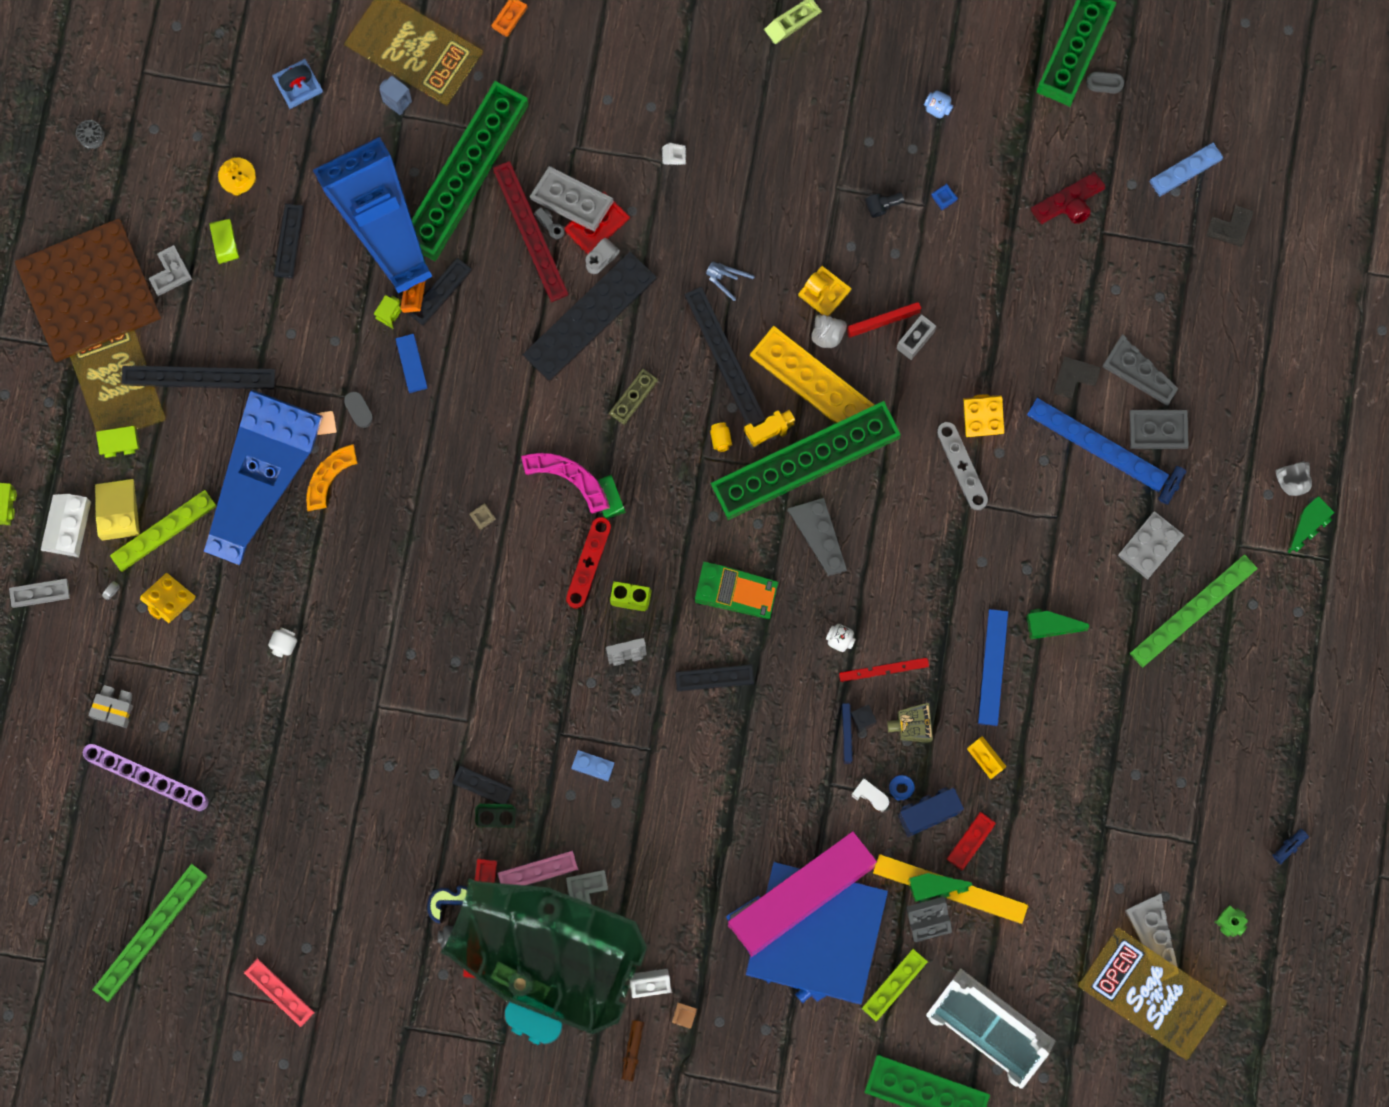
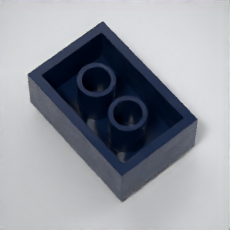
(930, 811)

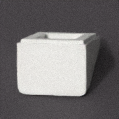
(674, 154)

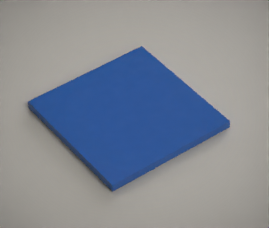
(828, 948)

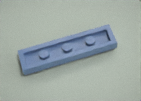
(1186, 169)

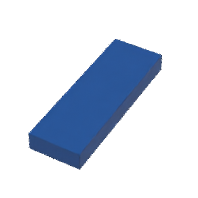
(411, 363)

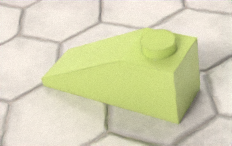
(792, 20)

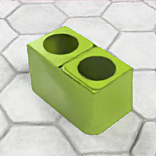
(224, 241)
(623, 603)

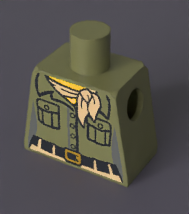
(913, 724)

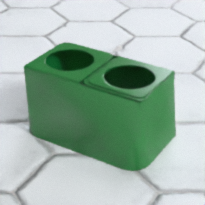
(615, 503)

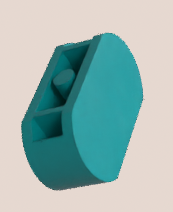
(533, 1024)

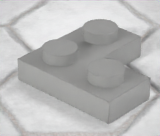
(174, 273)
(586, 884)

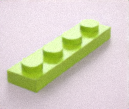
(894, 985)

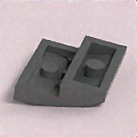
(929, 919)

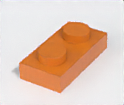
(509, 17)
(413, 298)

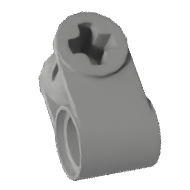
(603, 254)

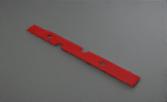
(881, 670)

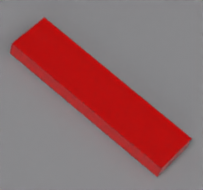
(883, 319)

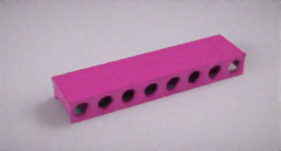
(802, 893)

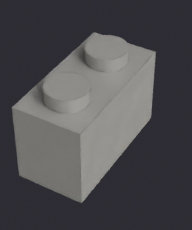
(916, 337)

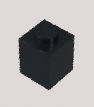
(863, 718)

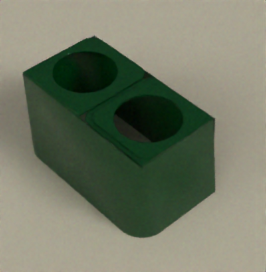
(480, 808)

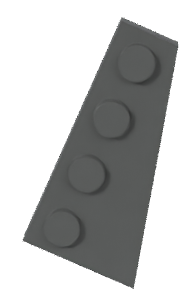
(1137, 370)
(817, 528)

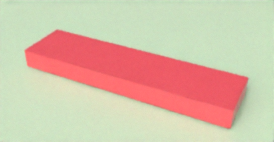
(279, 992)

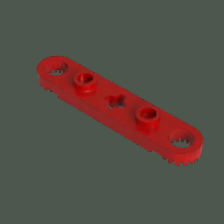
(592, 549)

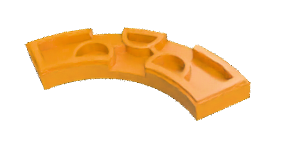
(326, 473)

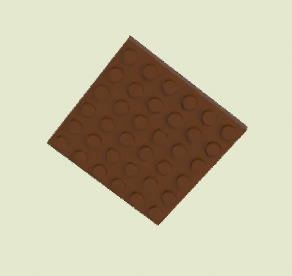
(87, 290)

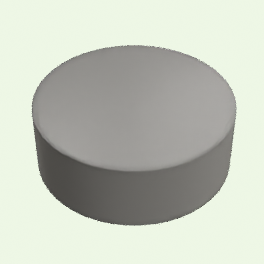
(110, 590)

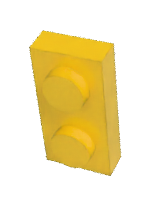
(986, 757)

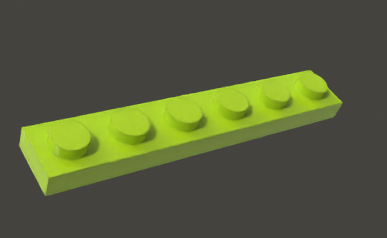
(163, 531)

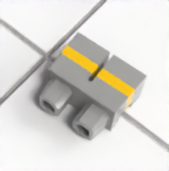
(110, 709)

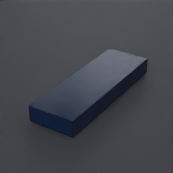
(847, 737)

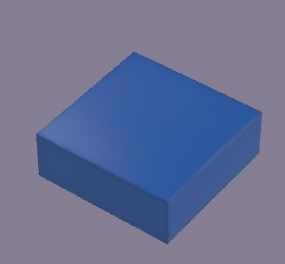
(944, 197)

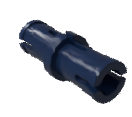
(1178, 474)
(1280, 856)

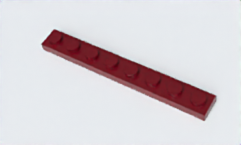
(530, 231)

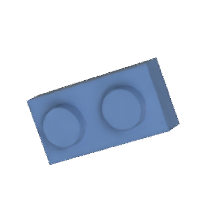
(593, 765)

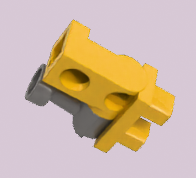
(770, 428)

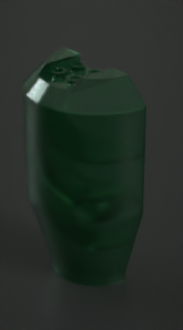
(570, 960)

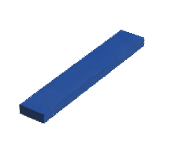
(993, 667)

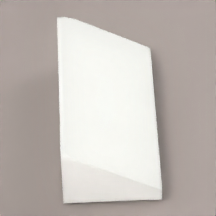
(650, 983)

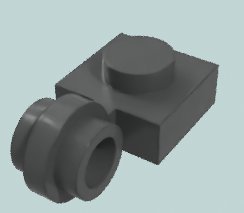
(544, 218)

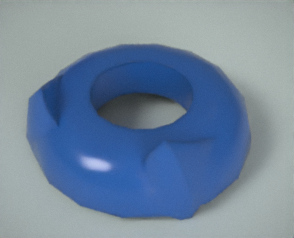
(901, 780)

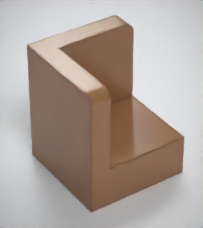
(684, 1015)

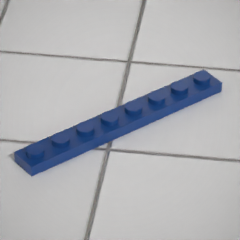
(1098, 445)

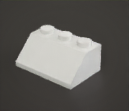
(66, 524)

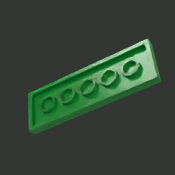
(918, 1088)

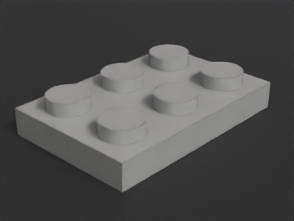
(1151, 545)
(624, 651)

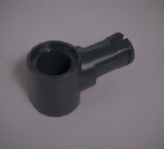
(880, 204)

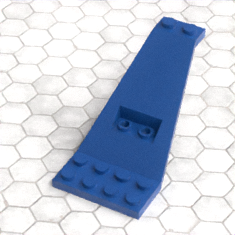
(372, 202)
(273, 438)

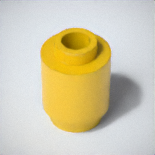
(720, 437)

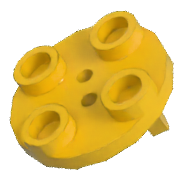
(232, 168)

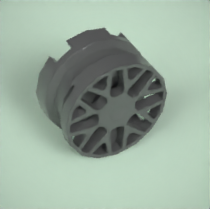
(90, 134)

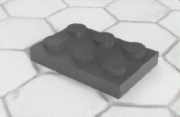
(1158, 429)

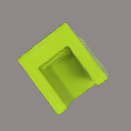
(388, 310)

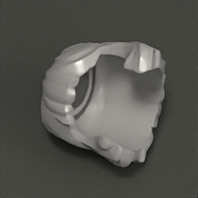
(828, 331)
(1295, 478)

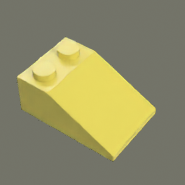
(116, 510)

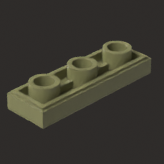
(626, 405)

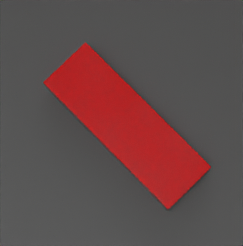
(971, 841)

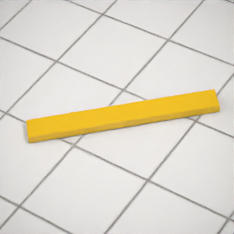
(975, 897)

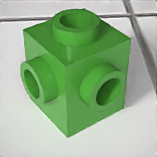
(1227, 927)

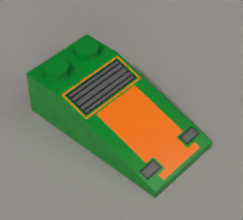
(735, 590)

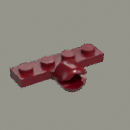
(1070, 201)

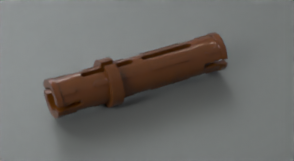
(630, 1059)

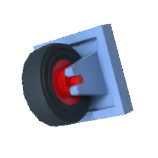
(297, 83)

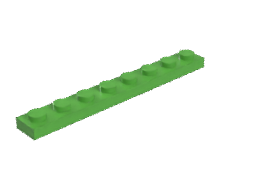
(1193, 611)
(150, 933)

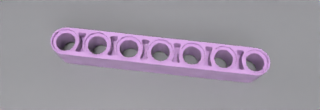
(137, 772)

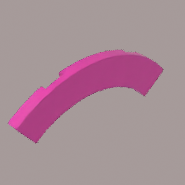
(571, 471)

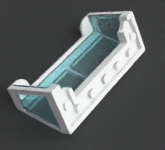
(992, 1027)

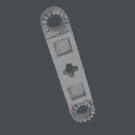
(957, 453)

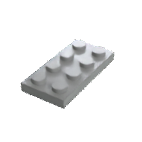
(571, 198)

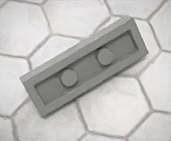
(39, 593)

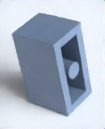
(395, 94)

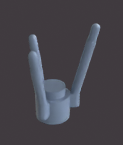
(717, 271)

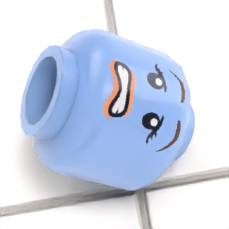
(938, 104)

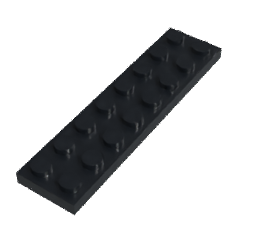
(589, 316)

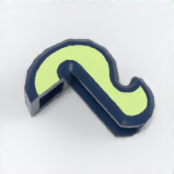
(441, 897)

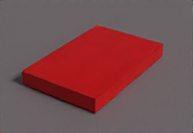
(588, 239)

